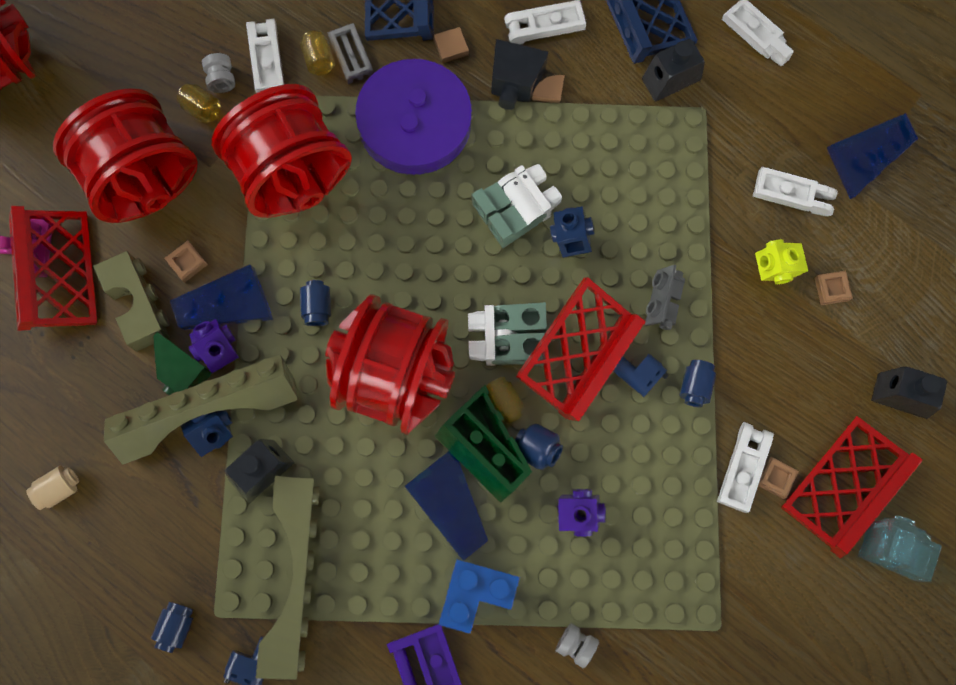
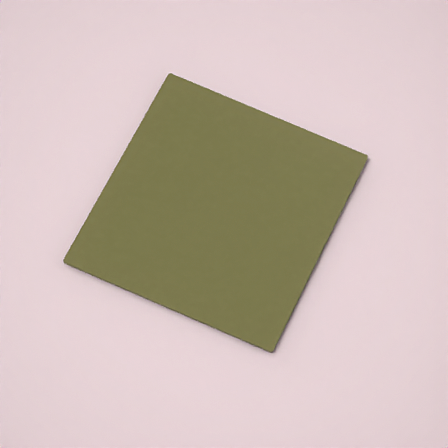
(433, 254)

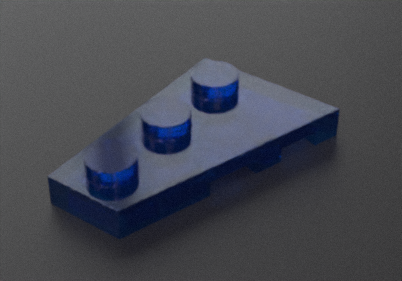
(870, 152)
(227, 299)
(449, 505)

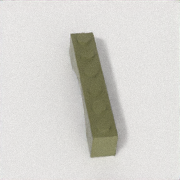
(141, 429)
(279, 648)

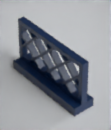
(422, 20)
(635, 30)

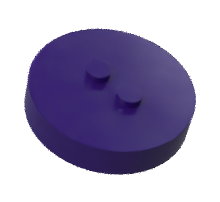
(413, 116)

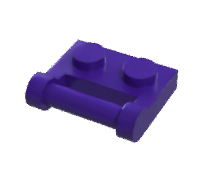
(432, 654)

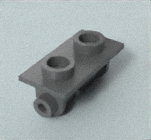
(666, 284)

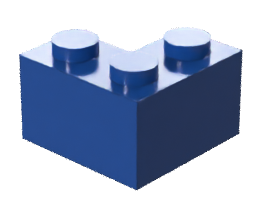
(469, 586)

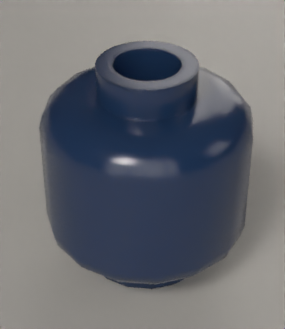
(539, 446)

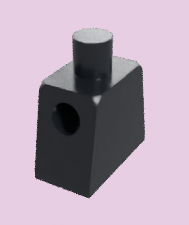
(677, 67)
(516, 72)
(914, 391)
(257, 468)

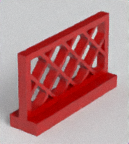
(25, 275)
(595, 370)
(873, 503)

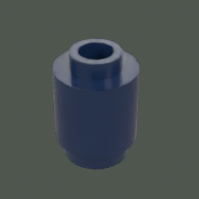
(315, 303)
(698, 383)
(172, 627)

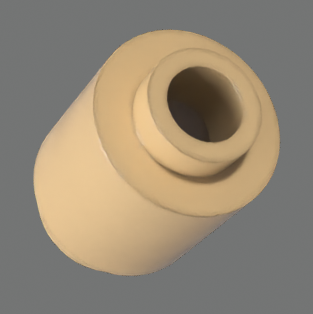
(52, 487)

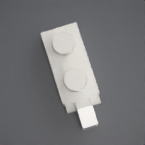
(758, 31)

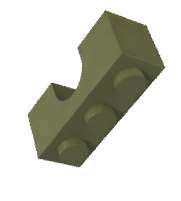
(122, 277)

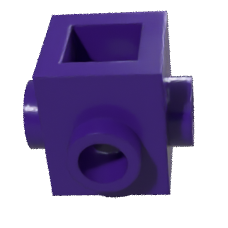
(213, 345)
(572, 520)

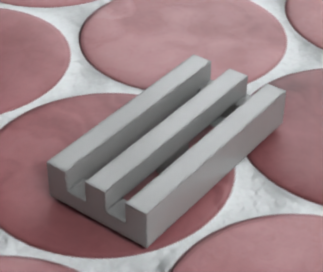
(358, 72)

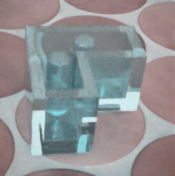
(901, 548)

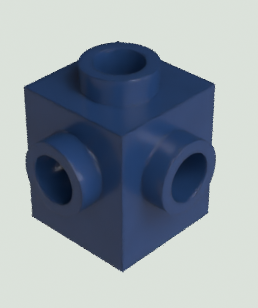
(572, 231)
(208, 431)

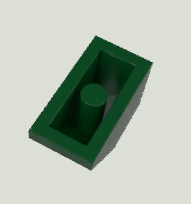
(176, 367)

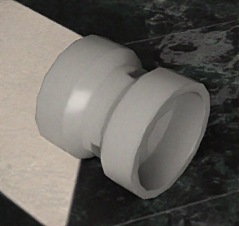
(218, 77)
(571, 645)

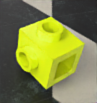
(781, 261)

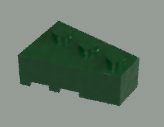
(484, 446)

